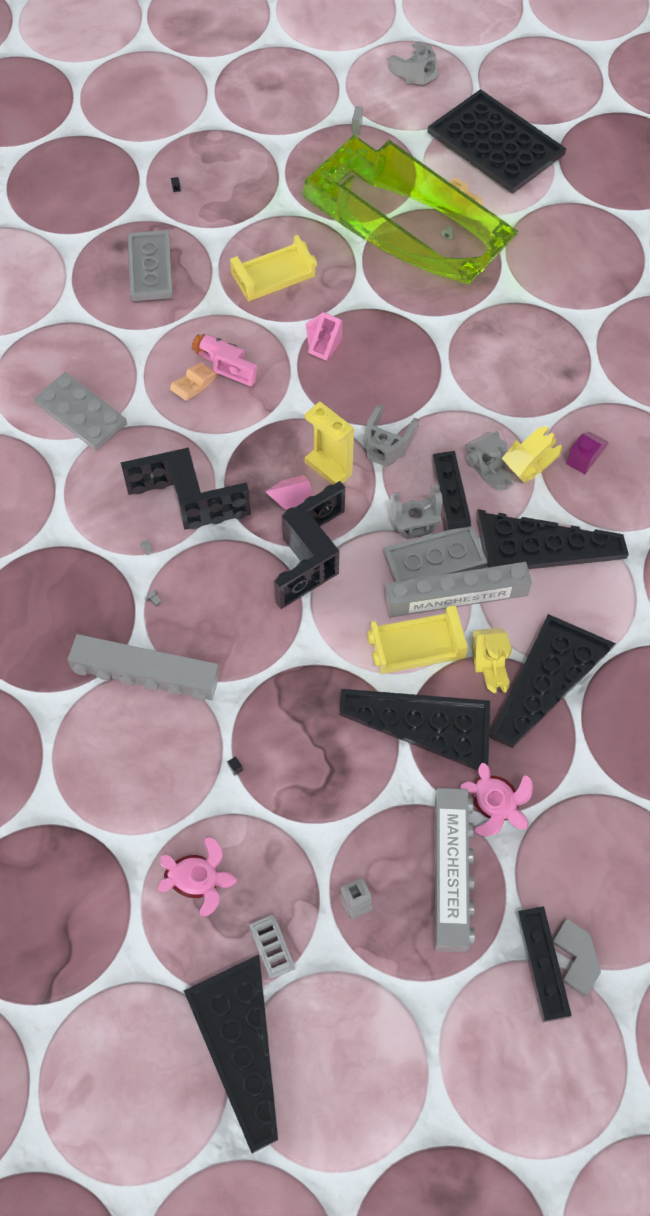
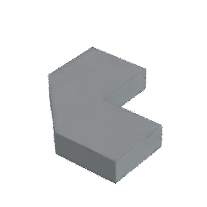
(579, 945)

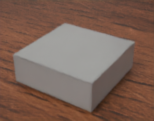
(357, 120)

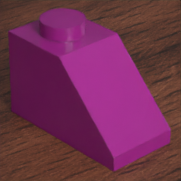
(585, 451)

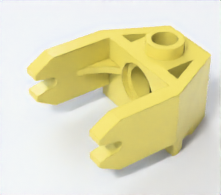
(532, 454)
(489, 653)

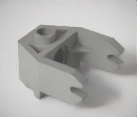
(418, 68)
(393, 445)
(486, 456)
(426, 510)

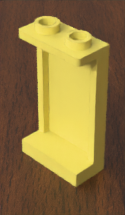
(274, 270)
(332, 444)
(418, 642)

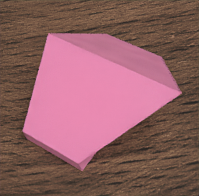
(324, 335)
(291, 491)

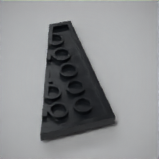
(545, 542)
(552, 669)
(435, 723)
(235, 1032)

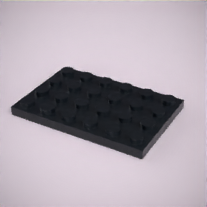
(496, 141)

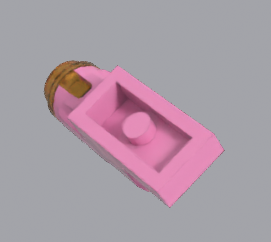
(227, 358)

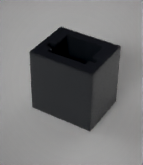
(175, 184)
(235, 766)

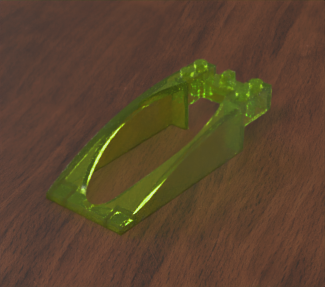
(405, 175)

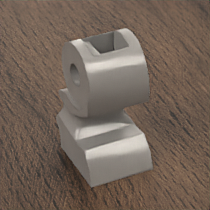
(356, 898)

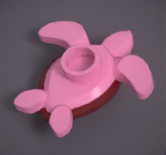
(498, 801)
(197, 876)

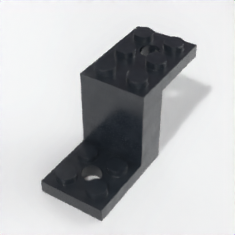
(178, 470)
(310, 544)

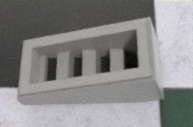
(263, 924)

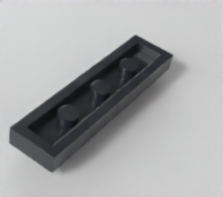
(452, 490)
(543, 964)

